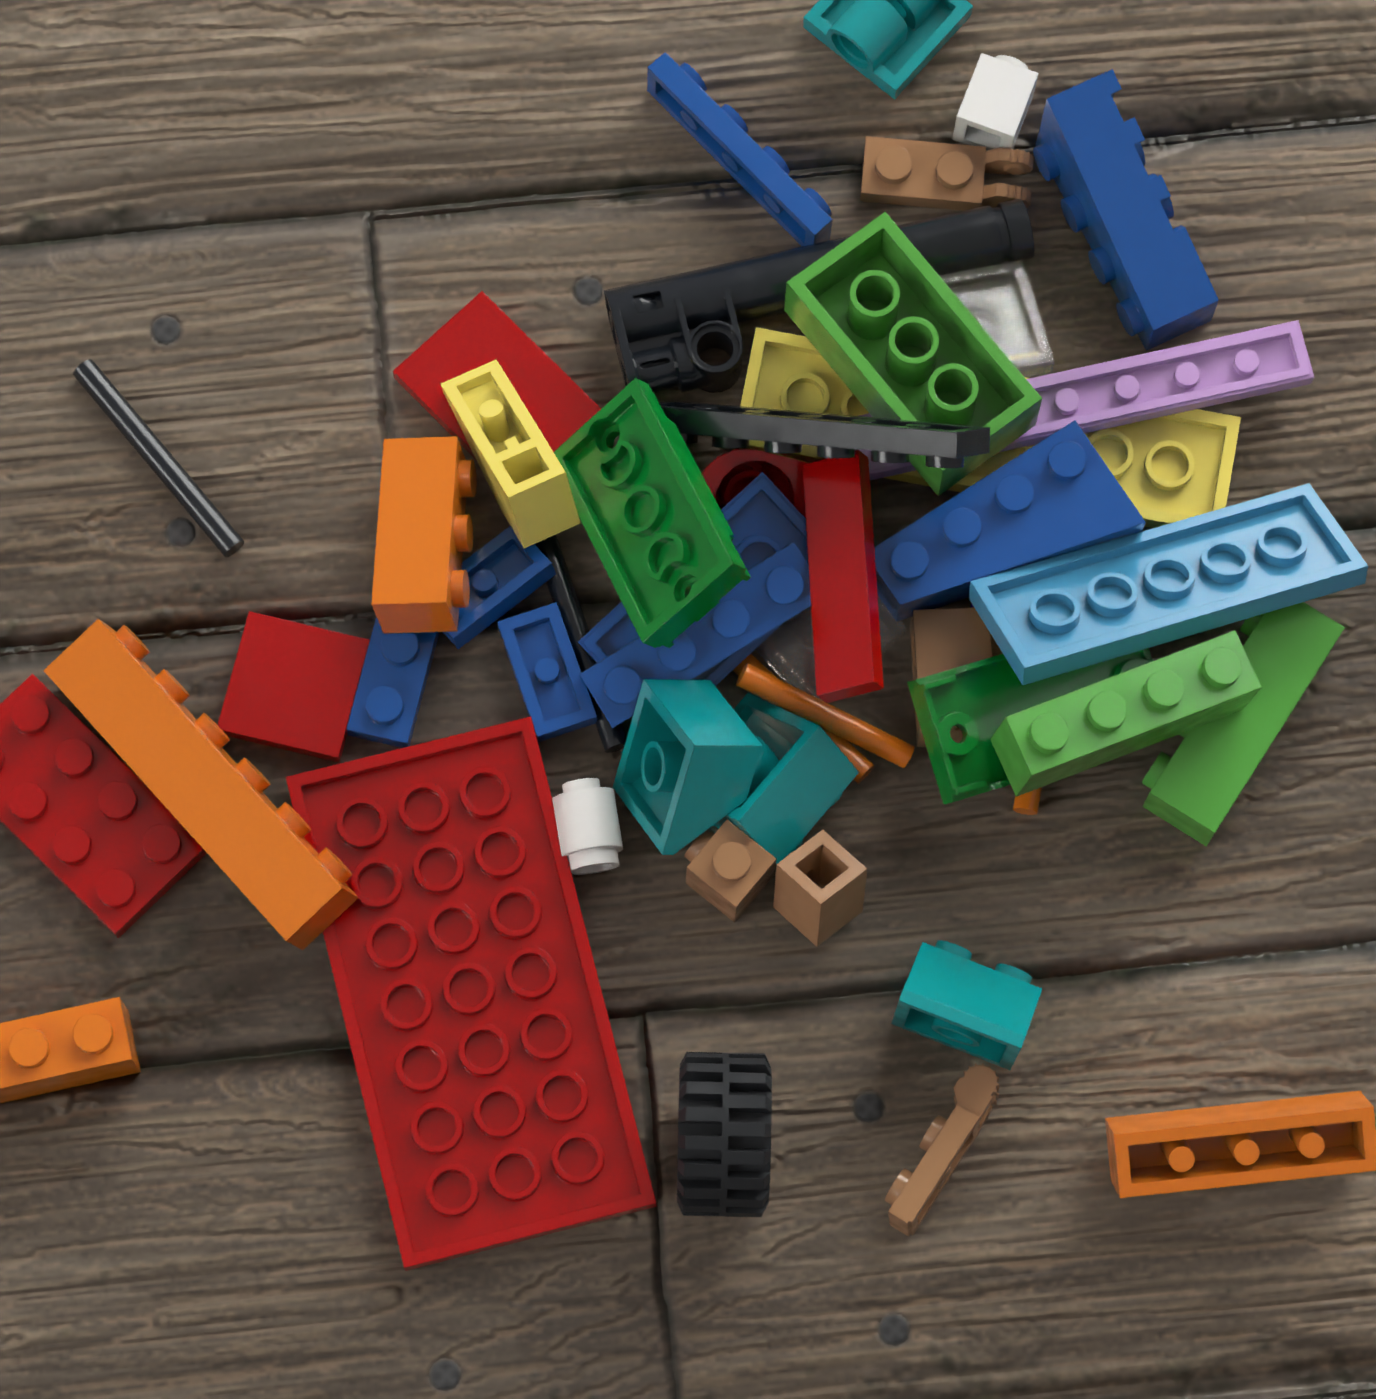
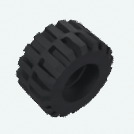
(724, 1134)

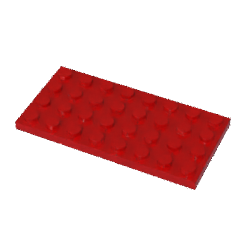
(472, 996)

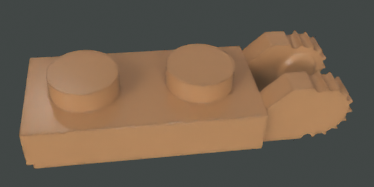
(940, 174)
(945, 1147)

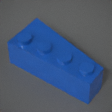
(1122, 212)
(1020, 514)

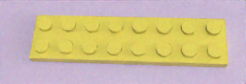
(1164, 464)

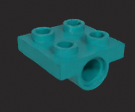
(887, 37)

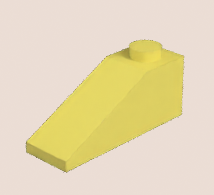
(512, 454)

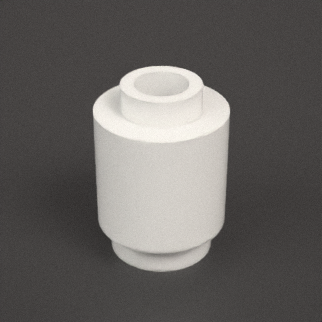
(588, 826)

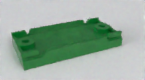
(650, 515)
(977, 701)

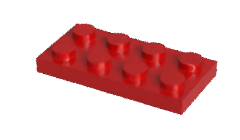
(86, 810)

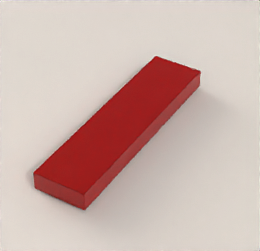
(842, 577)

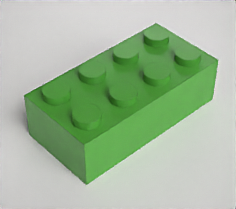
(909, 343)

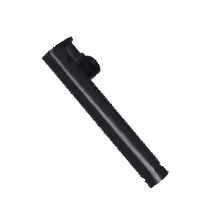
(674, 318)

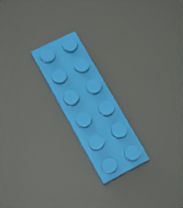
(1166, 583)

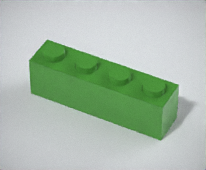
(1125, 713)
(1218, 758)

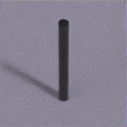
(158, 458)
(564, 593)

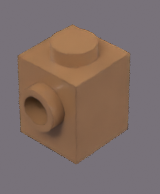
(728, 869)
(819, 887)

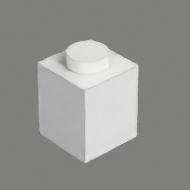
(995, 102)

